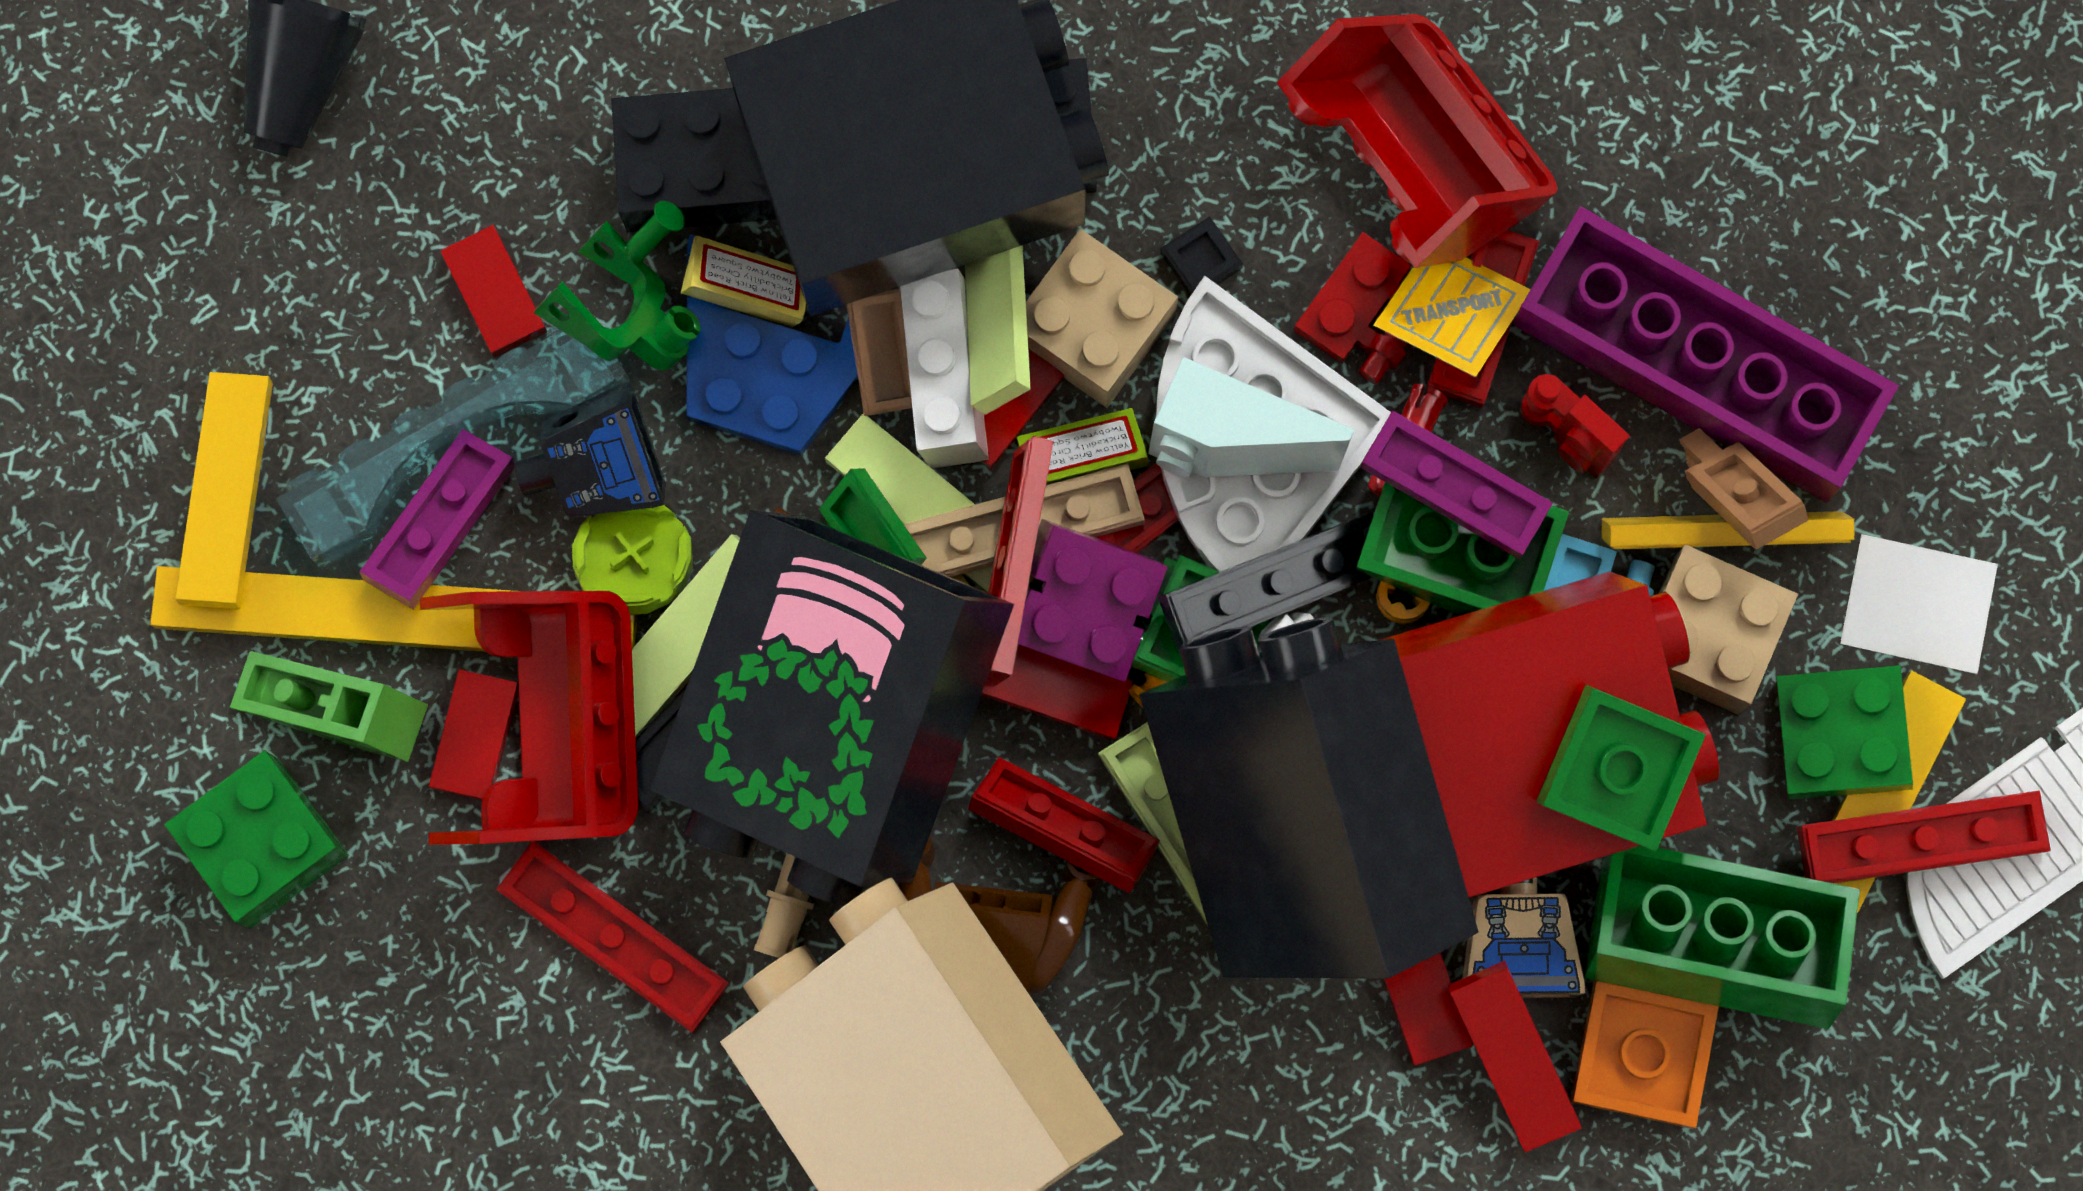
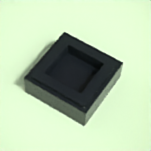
(1199, 254)

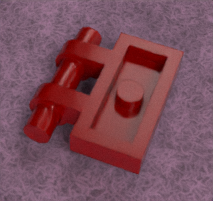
(1351, 302)
(1582, 429)

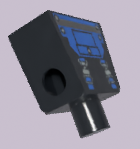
(597, 457)

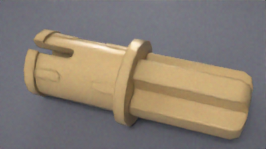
(783, 916)

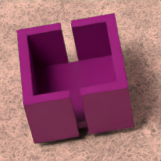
(1088, 600)

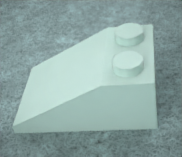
(1235, 429)

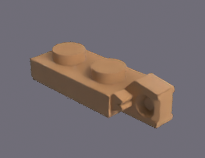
(1741, 489)

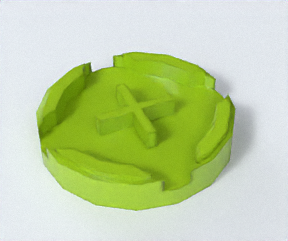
(634, 554)

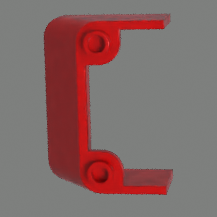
(572, 714)

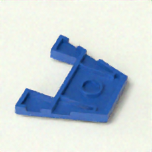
(764, 377)

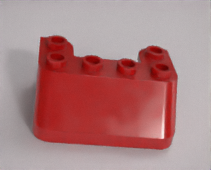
(1424, 129)

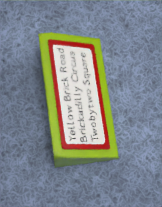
(1093, 445)

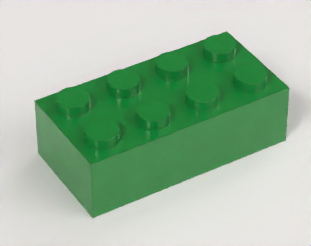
(1723, 934)

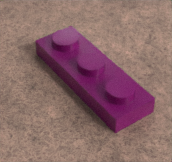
(1456, 484)
(437, 519)

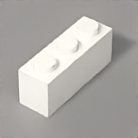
(939, 376)

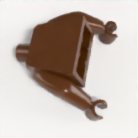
(1021, 922)

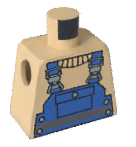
(1532, 937)

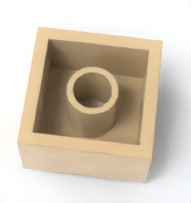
(1096, 317)
(1729, 624)

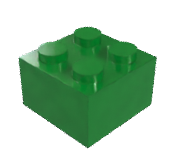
(256, 840)

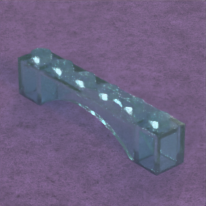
(347, 502)

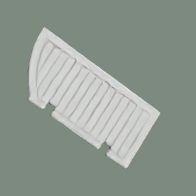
(1978, 903)

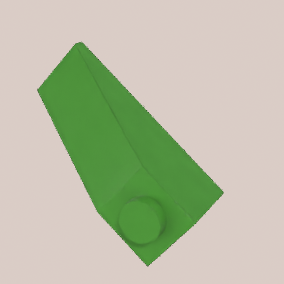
(330, 705)

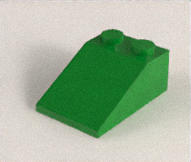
(1448, 563)

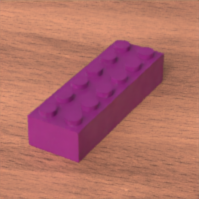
(1705, 354)

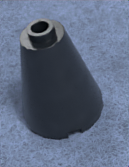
(292, 68)

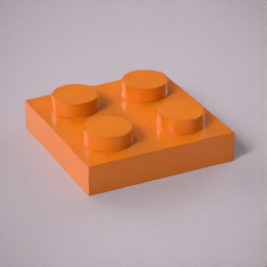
(1644, 1054)

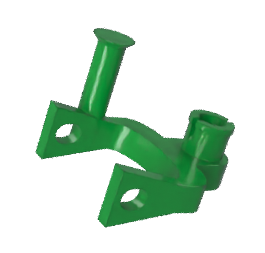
(648, 331)

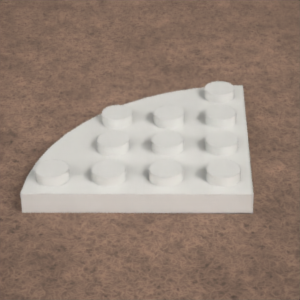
(1254, 514)

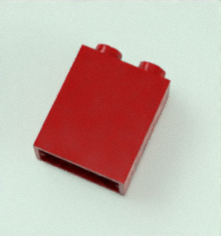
(1500, 696)

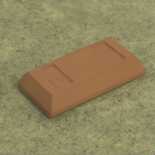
(880, 352)

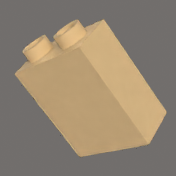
(915, 1057)

